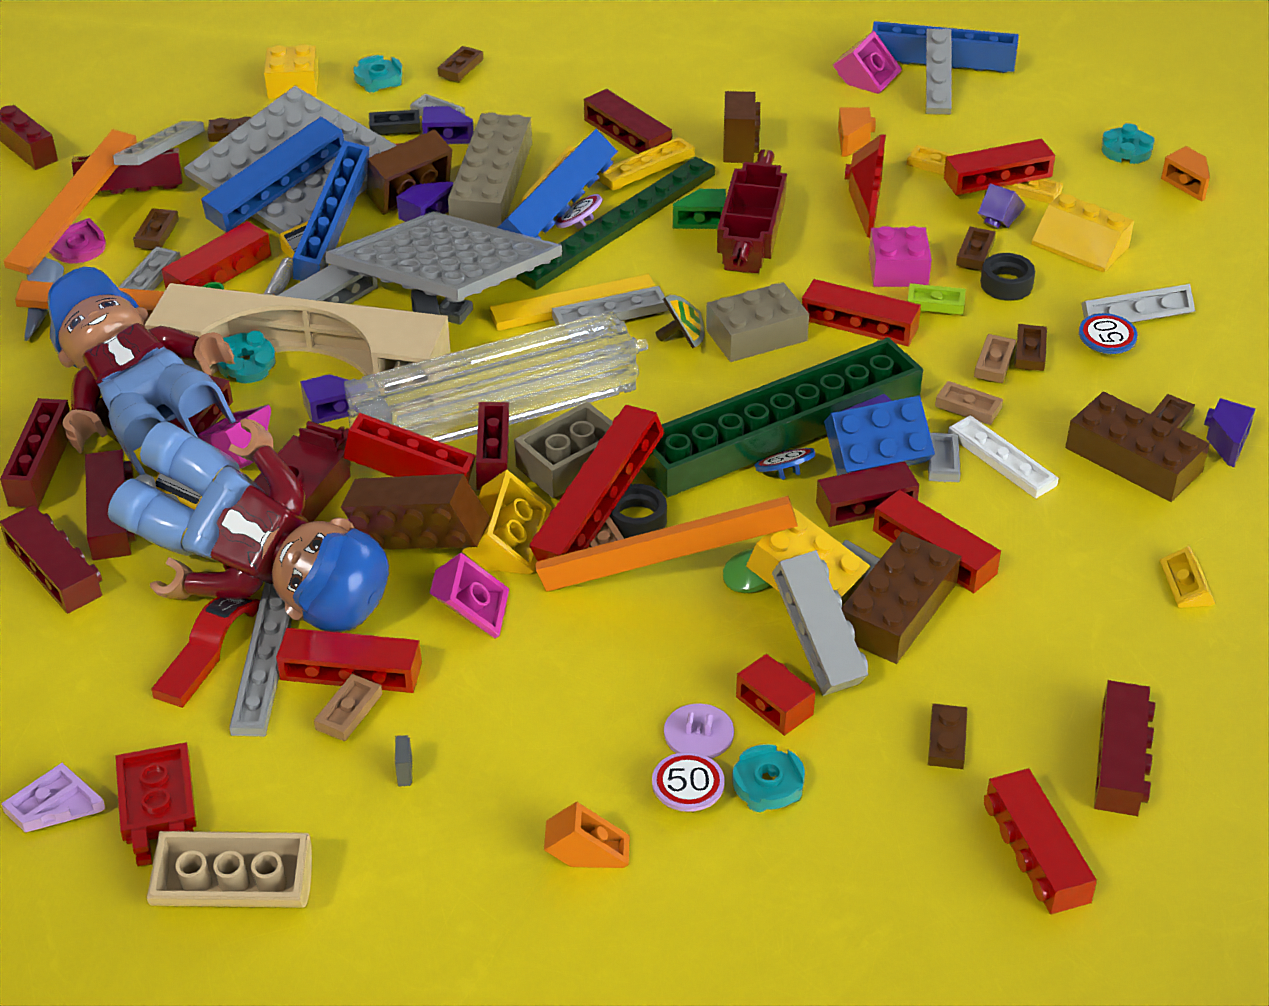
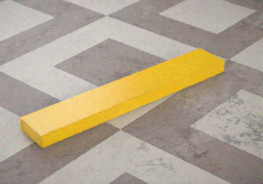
(934, 161)
(540, 308)

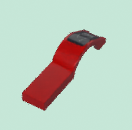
(202, 650)

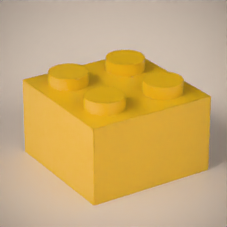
(290, 68)

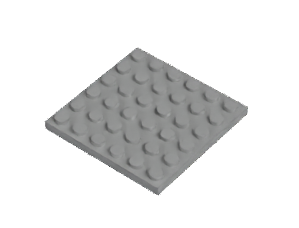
(267, 131)
(444, 255)

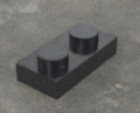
(394, 122)

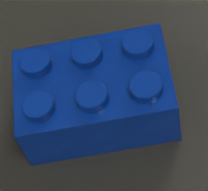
(879, 435)

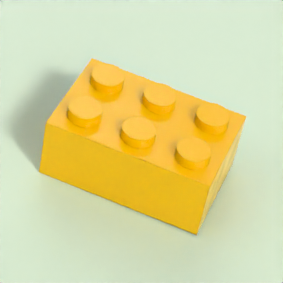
(844, 567)

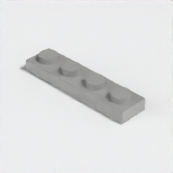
(938, 71)
(1145, 304)
(624, 305)

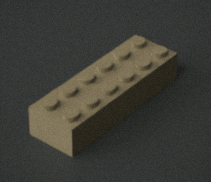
(491, 169)

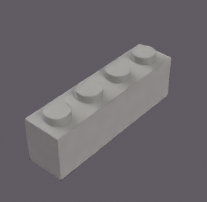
(333, 286)
(820, 622)

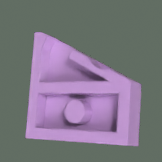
(52, 800)

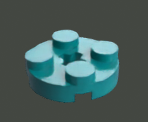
(377, 73)
(1127, 144)
(261, 357)
(763, 793)

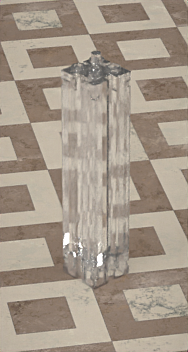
(530, 371)

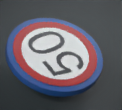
(1108, 333)
(784, 460)

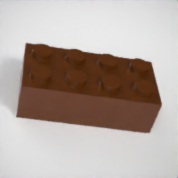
(1137, 446)
(417, 511)
(901, 596)

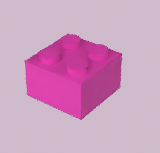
(899, 256)

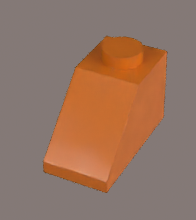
(854, 128)
(1187, 171)
(586, 839)

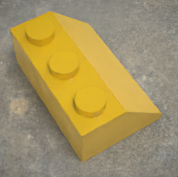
(1083, 232)
(514, 519)

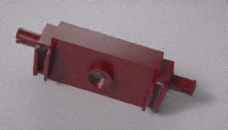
(751, 214)
(318, 465)

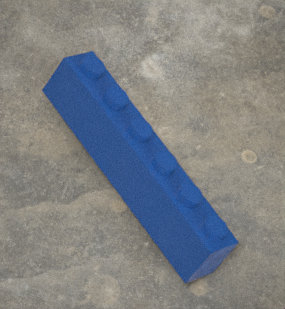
(968, 47)
(273, 174)
(561, 186)
(331, 210)

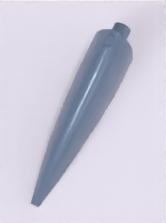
(46, 271)

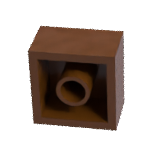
(741, 127)

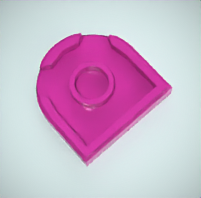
(79, 243)

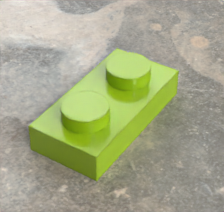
(937, 298)

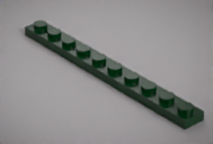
(620, 220)

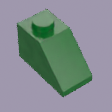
(699, 209)

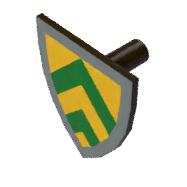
(687, 319)

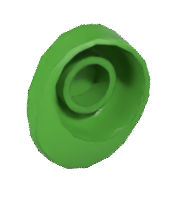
(741, 578)

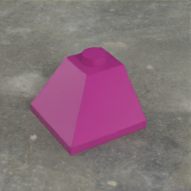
(868, 65)
(224, 433)
(471, 593)

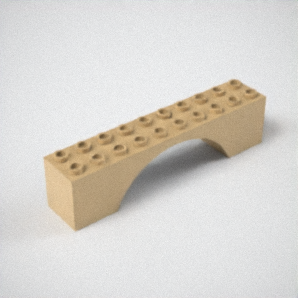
(359, 335)

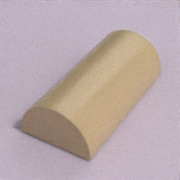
(231, 869)

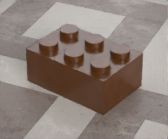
(409, 163)

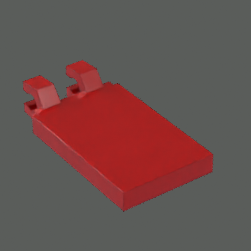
(154, 796)

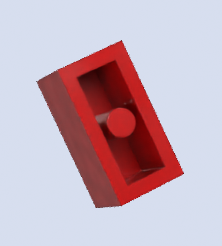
(775, 694)

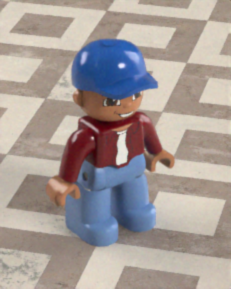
(127, 364)
(318, 568)

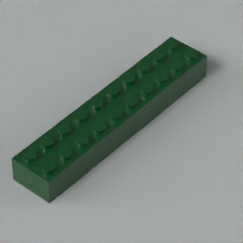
(776, 415)

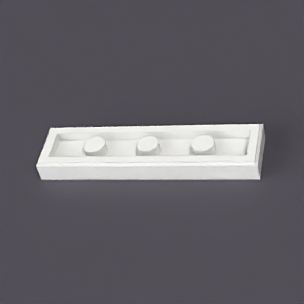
(1004, 457)

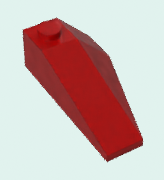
(866, 179)

